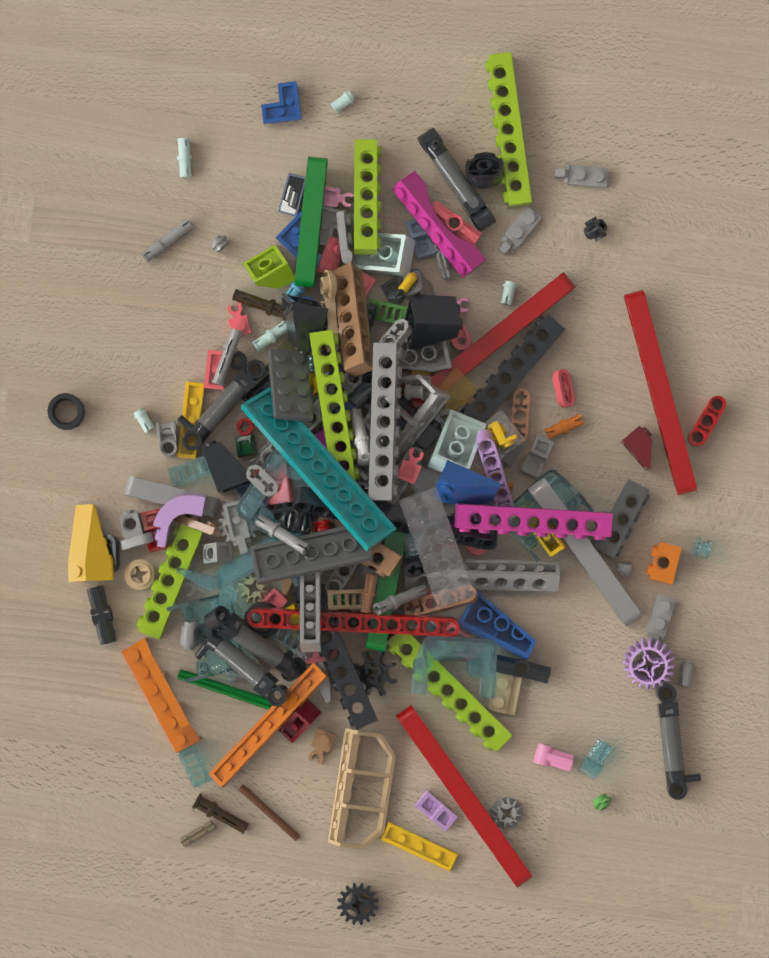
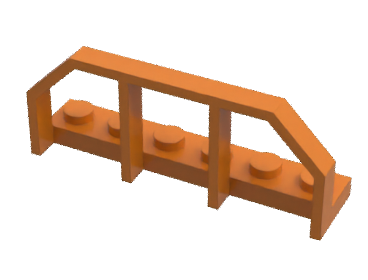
(160, 695)

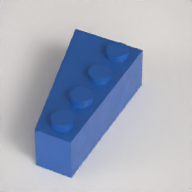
(490, 623)

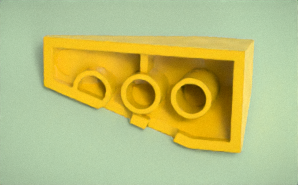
(88, 549)

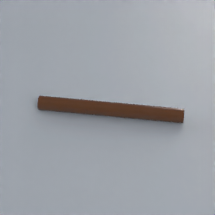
(269, 812)

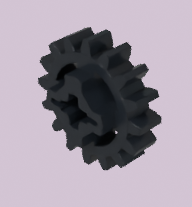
(349, 904)

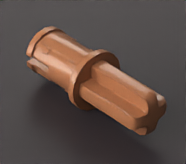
(368, 593)

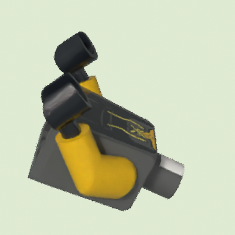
(413, 284)

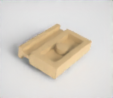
(506, 694)

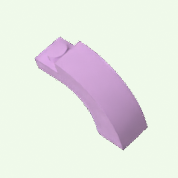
(184, 503)

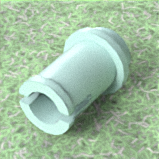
(342, 101)
(508, 292)
(144, 420)

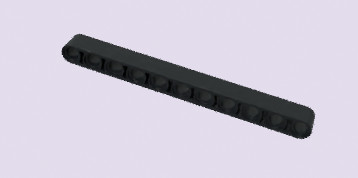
(308, 502)

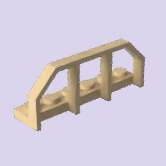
(343, 793)

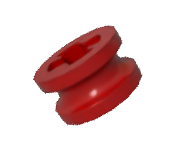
(249, 430)
(322, 525)

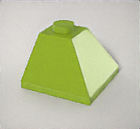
(269, 269)

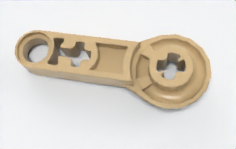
(328, 289)

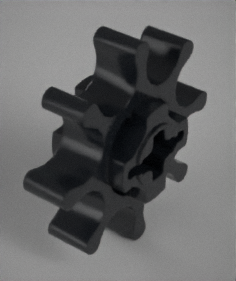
(379, 678)

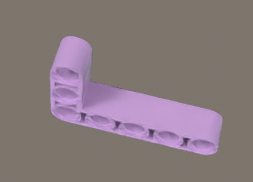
(493, 466)

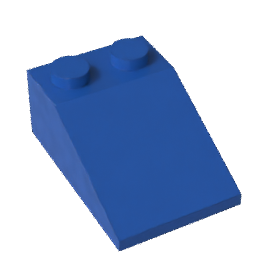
(465, 486)

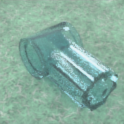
(593, 762)

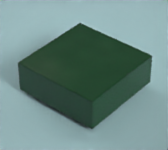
(246, 445)

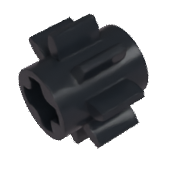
(595, 229)

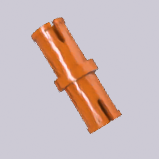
(564, 426)

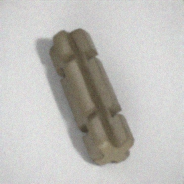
(197, 833)

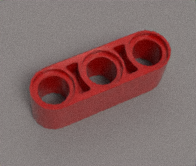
(713, 414)

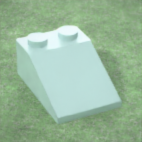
(393, 257)
(456, 441)

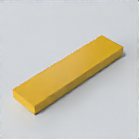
(192, 412)
(419, 846)

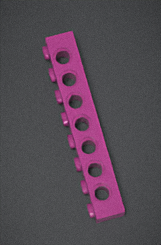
(602, 520)

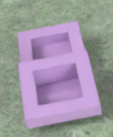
(436, 810)

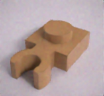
(323, 742)

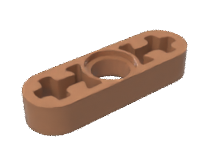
(525, 402)

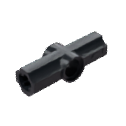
(364, 391)
(101, 615)
(533, 671)

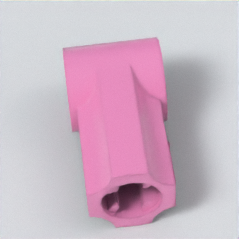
(549, 757)

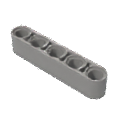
(162, 493)

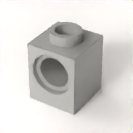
(138, 530)
(217, 553)

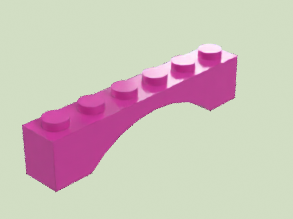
(461, 254)

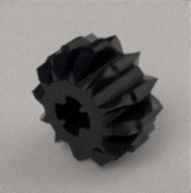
(296, 522)

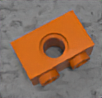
(667, 574)

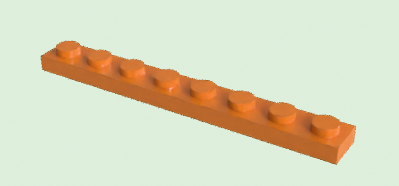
(268, 726)

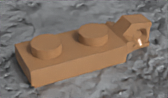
(195, 522)

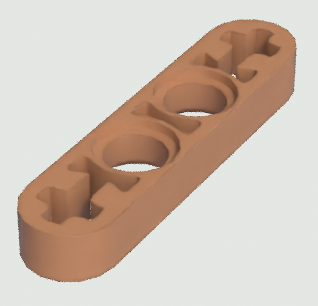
(425, 599)

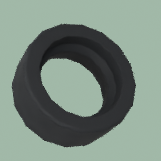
(62, 397)
(276, 618)

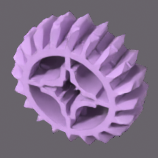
(652, 679)

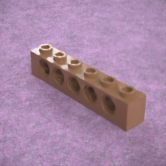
(353, 320)
(391, 558)

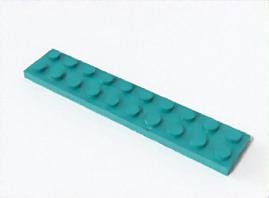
(321, 472)

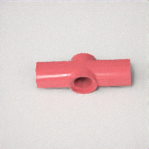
(463, 231)

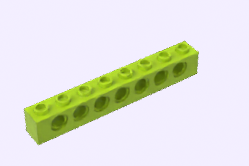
(504, 62)
(317, 340)
(501, 734)

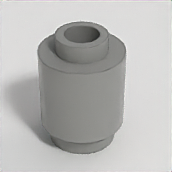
(187, 638)

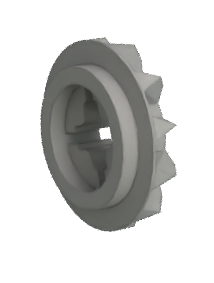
(497, 813)

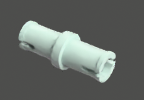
(184, 157)
(270, 336)

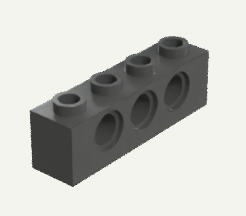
(641, 496)

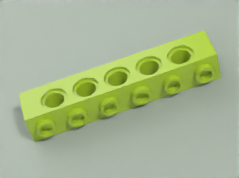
(366, 149)
(156, 629)

